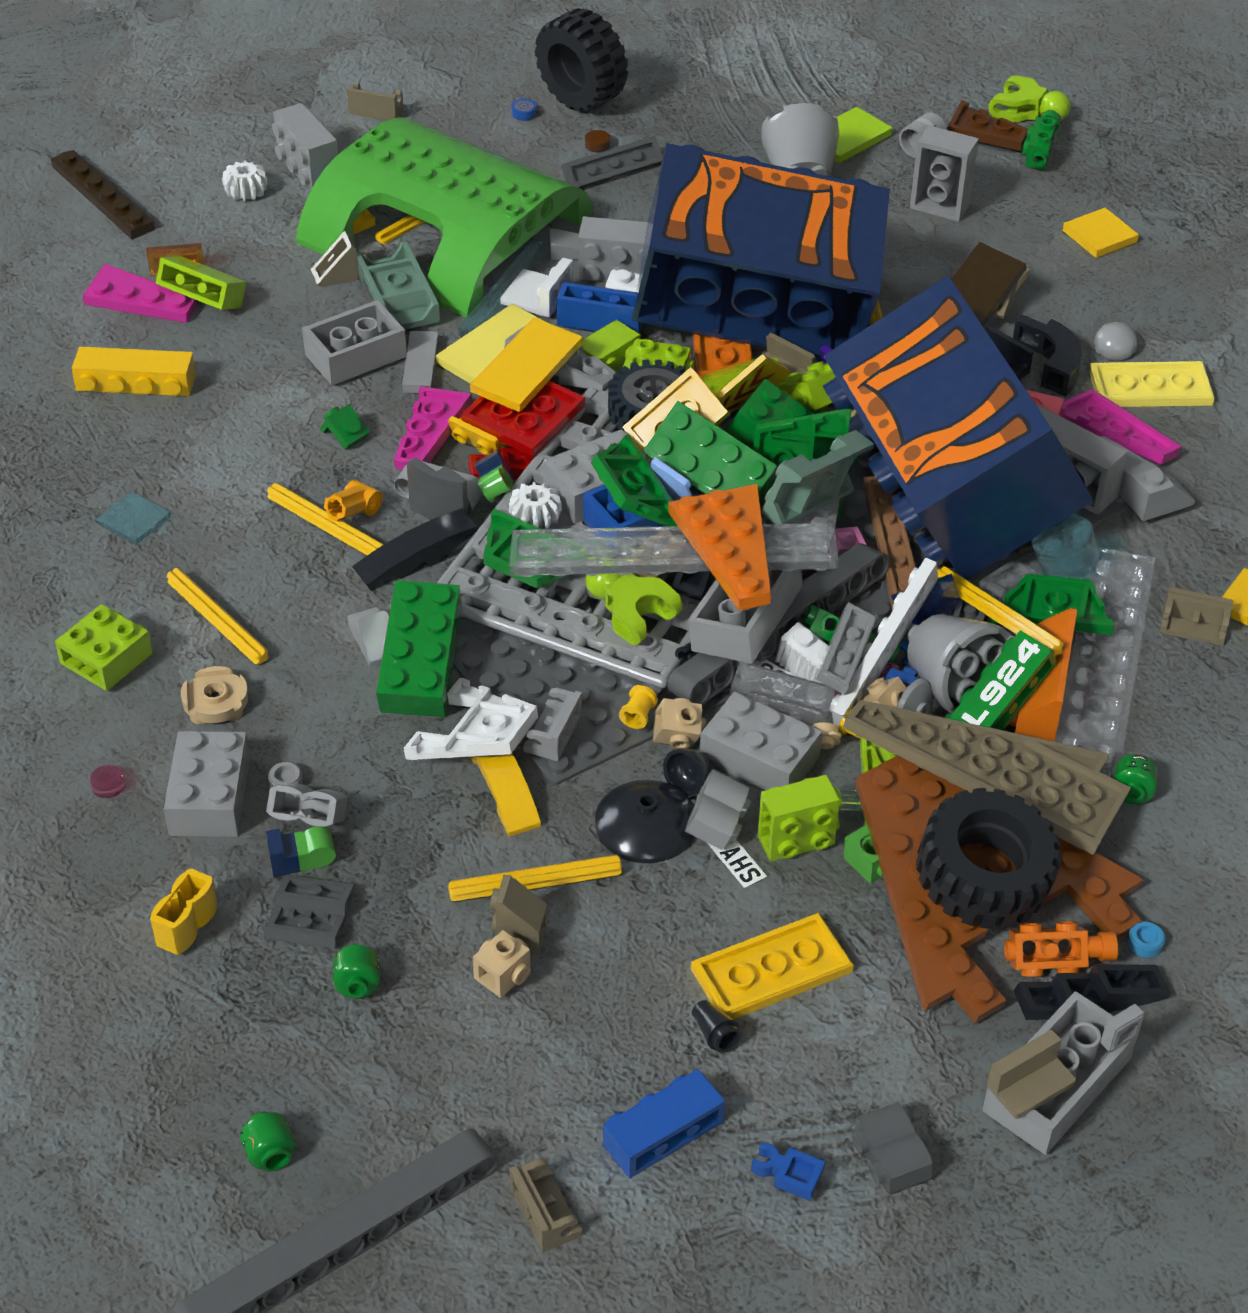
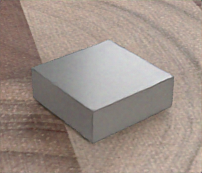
(1122, 1028)

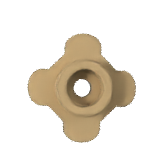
(830, 734)

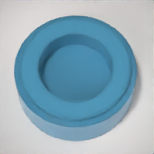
(1146, 939)

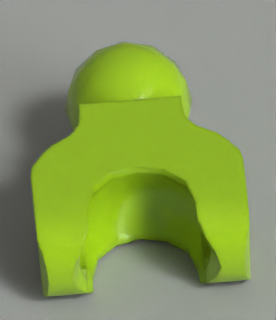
(1028, 101)
(630, 598)

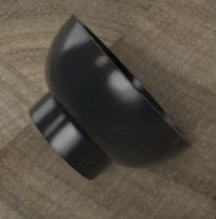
(686, 770)

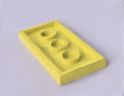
(480, 346)
(1153, 383)

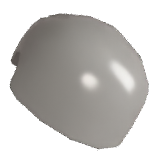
(1115, 341)

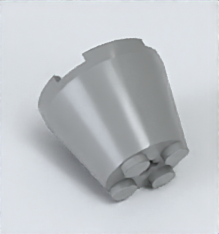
(801, 138)
(953, 654)

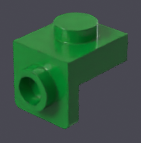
(345, 426)

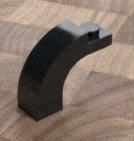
(1055, 344)

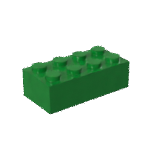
(769, 405)
(708, 454)
(419, 648)

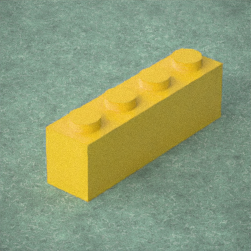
(134, 371)

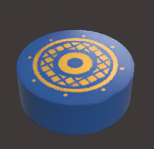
(523, 109)

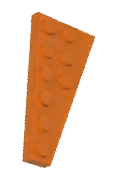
(729, 539)

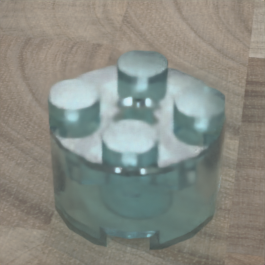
(1067, 548)

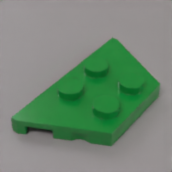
(633, 481)
(499, 547)
(1046, 596)

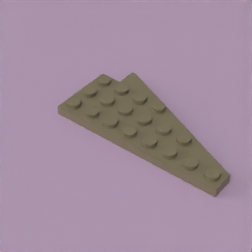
(1051, 775)

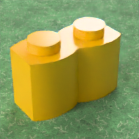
(184, 911)

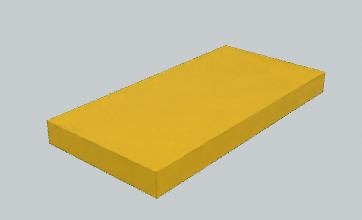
(526, 364)
(772, 967)

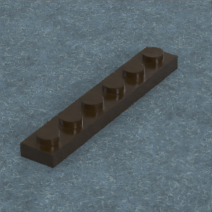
(102, 194)

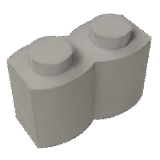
(301, 802)
(718, 810)

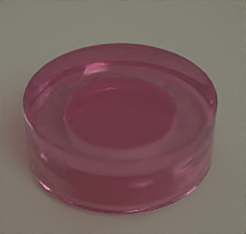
(107, 781)

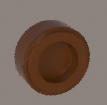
(597, 141)

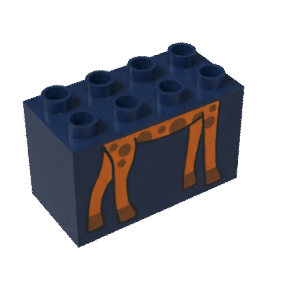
(760, 251)
(953, 432)

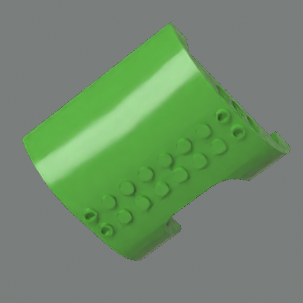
(470, 194)

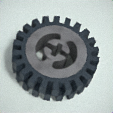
(635, 387)

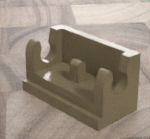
(374, 104)
(1196, 616)
(543, 1205)

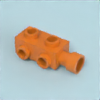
(1046, 952)

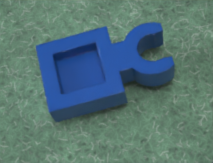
(793, 1173)

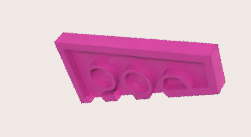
(134, 294)
(1108, 419)
(429, 424)

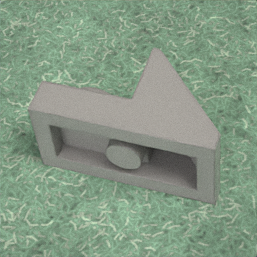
(370, 632)

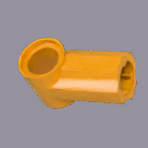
(354, 499)

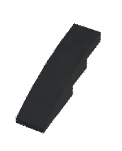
(423, 543)
(1106, 985)

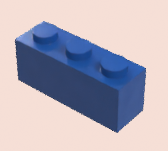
(594, 307)
(663, 1123)

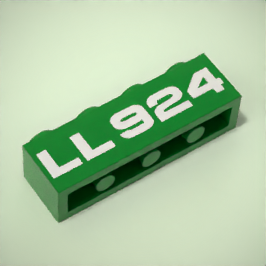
(1006, 683)

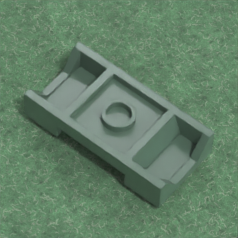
(400, 287)
(810, 485)

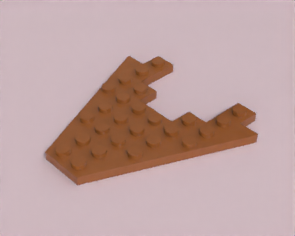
(897, 807)

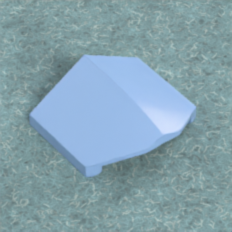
(673, 482)

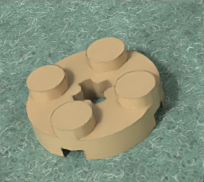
(207, 709)

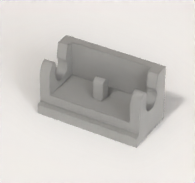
(555, 725)

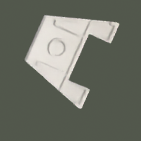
(488, 727)

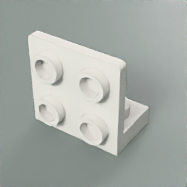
(538, 291)

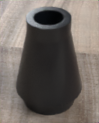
(719, 1029)

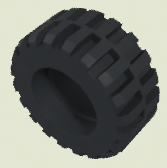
(581, 59)
(999, 823)

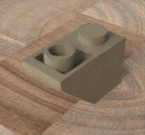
(519, 913)

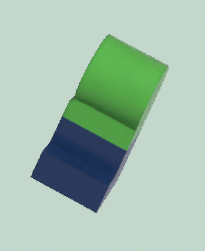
(495, 476)
(300, 850)

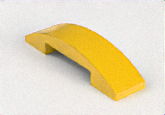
(510, 792)

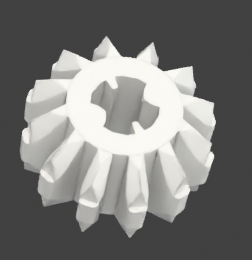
(244, 180)
(536, 505)

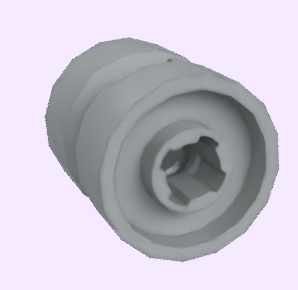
(911, 133)

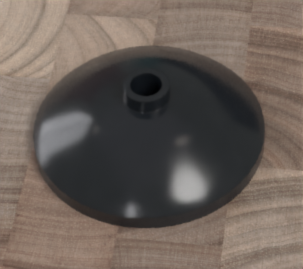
(644, 821)

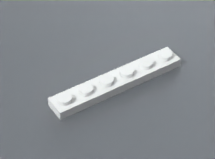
(889, 635)

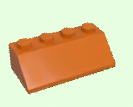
(1042, 711)

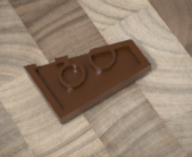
(988, 130)

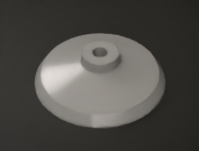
(917, 697)

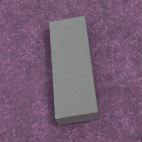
(420, 361)
(846, 648)

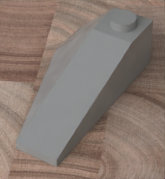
(581, 370)
(1149, 488)

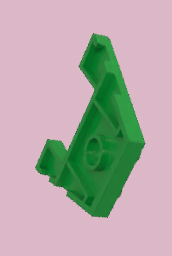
(796, 436)

